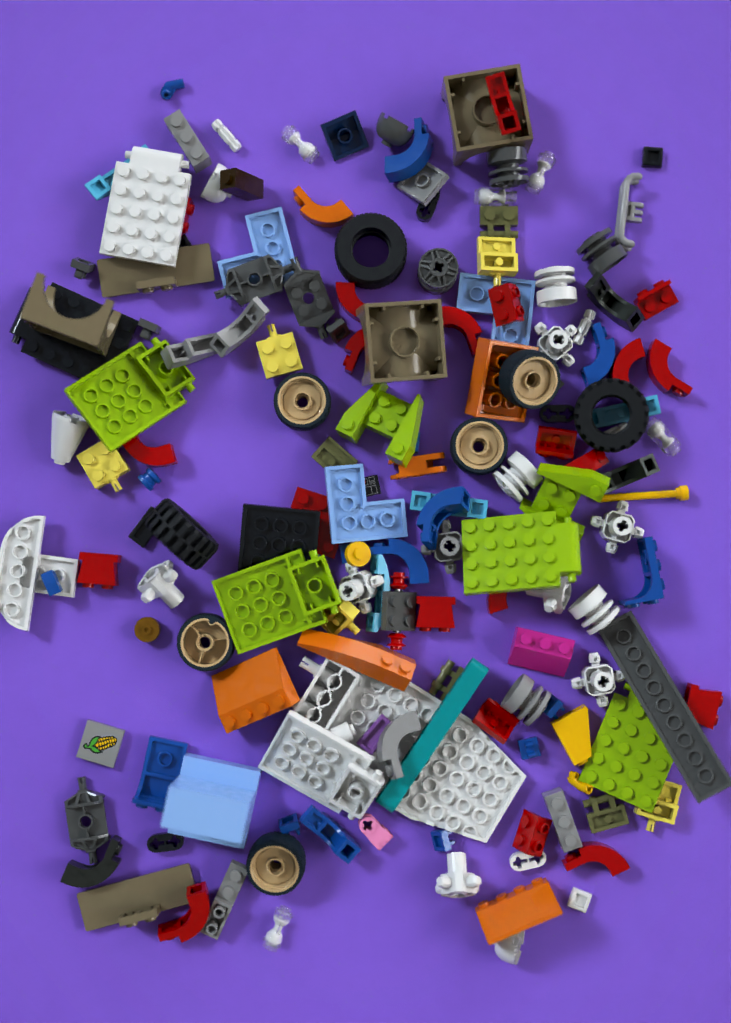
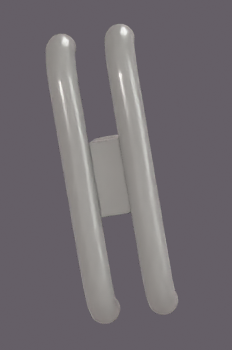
(627, 211)

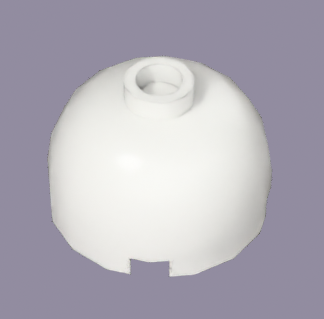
(212, 190)
(509, 948)

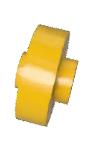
(357, 554)

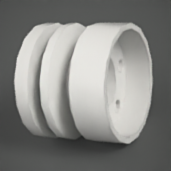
(555, 282)
(515, 478)
(592, 607)

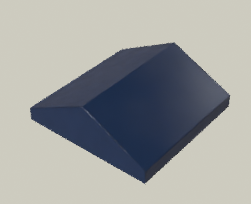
(344, 135)

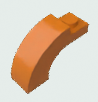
(319, 215)

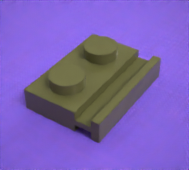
(332, 454)

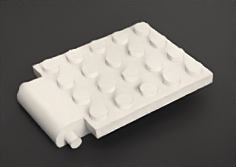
(147, 207)
(322, 766)

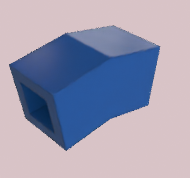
(51, 582)

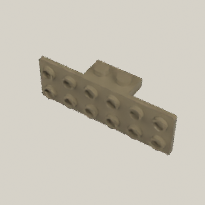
(129, 276)
(135, 898)

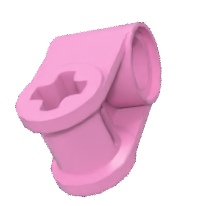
(376, 833)

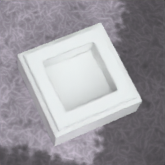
(579, 899)

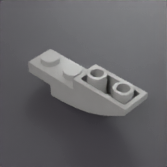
(225, 899)

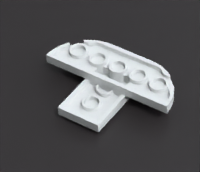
(22, 570)

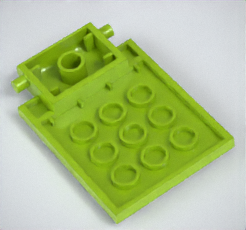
(130, 393)
(519, 553)
(276, 598)
(628, 755)

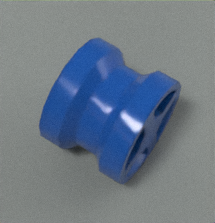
(149, 479)

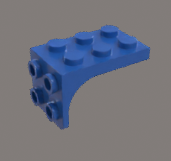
(653, 584)
(160, 769)

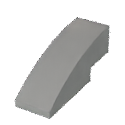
(188, 351)

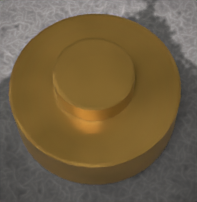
(147, 629)

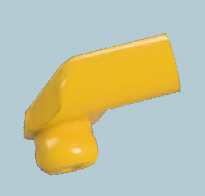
(581, 786)

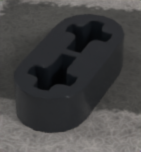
(431, 208)
(556, 409)
(166, 846)

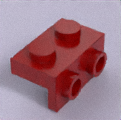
(506, 304)
(555, 442)
(495, 720)
(532, 833)

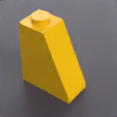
(574, 734)

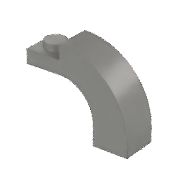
(241, 329)
(389, 741)

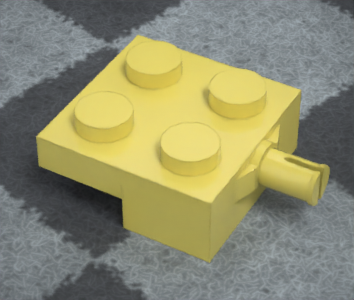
(496, 258)
(279, 354)
(103, 466)
(342, 619)
(665, 808)

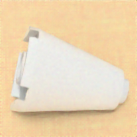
(66, 435)

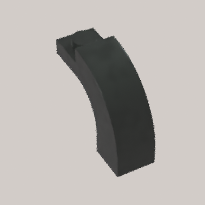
(611, 304)
(632, 472)
(85, 875)

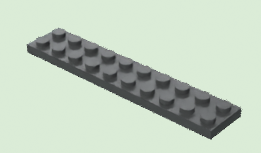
(665, 707)

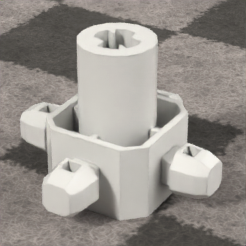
(563, 339)
(609, 528)
(159, 583)
(359, 587)
(554, 598)
(592, 674)
(457, 882)

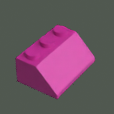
(541, 651)

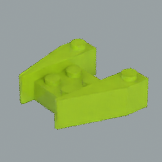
(386, 417)
(563, 489)

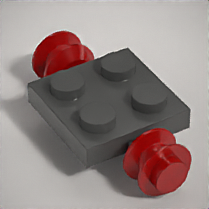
(398, 611)

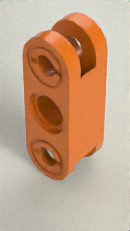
(419, 466)

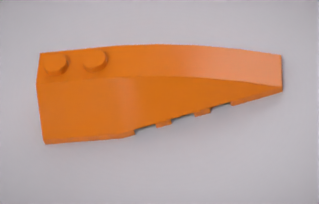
(362, 656)

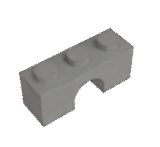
(188, 141)
(562, 819)

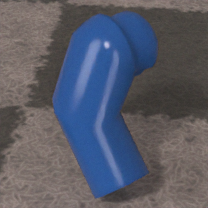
(169, 88)

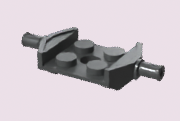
(243, 291)
(320, 309)
(88, 804)

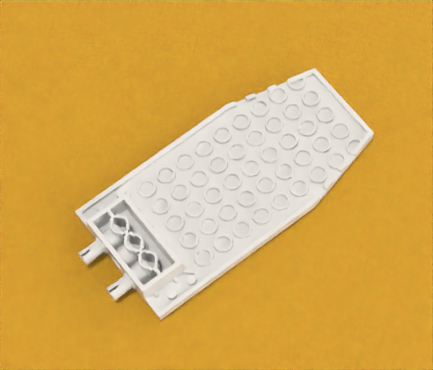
(462, 783)

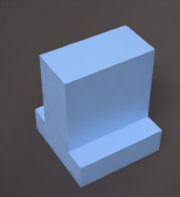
(212, 800)

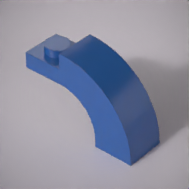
(604, 356)
(331, 832)

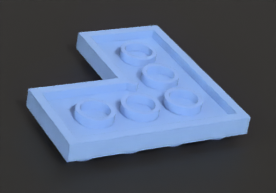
(268, 236)
(474, 298)
(350, 513)

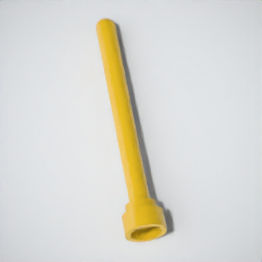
(680, 493)

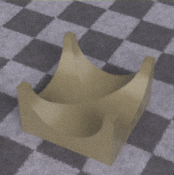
(472, 116)
(90, 333)
(403, 341)

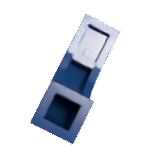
(412, 160)
(437, 509)
(413, 558)

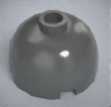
(393, 131)

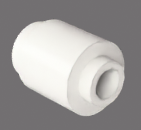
(344, 731)

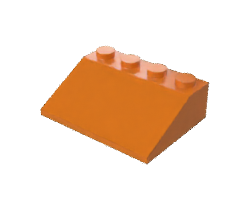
(484, 393)
(253, 690)
(517, 910)

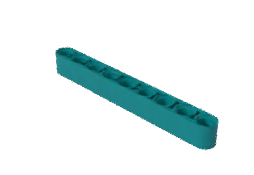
(433, 734)

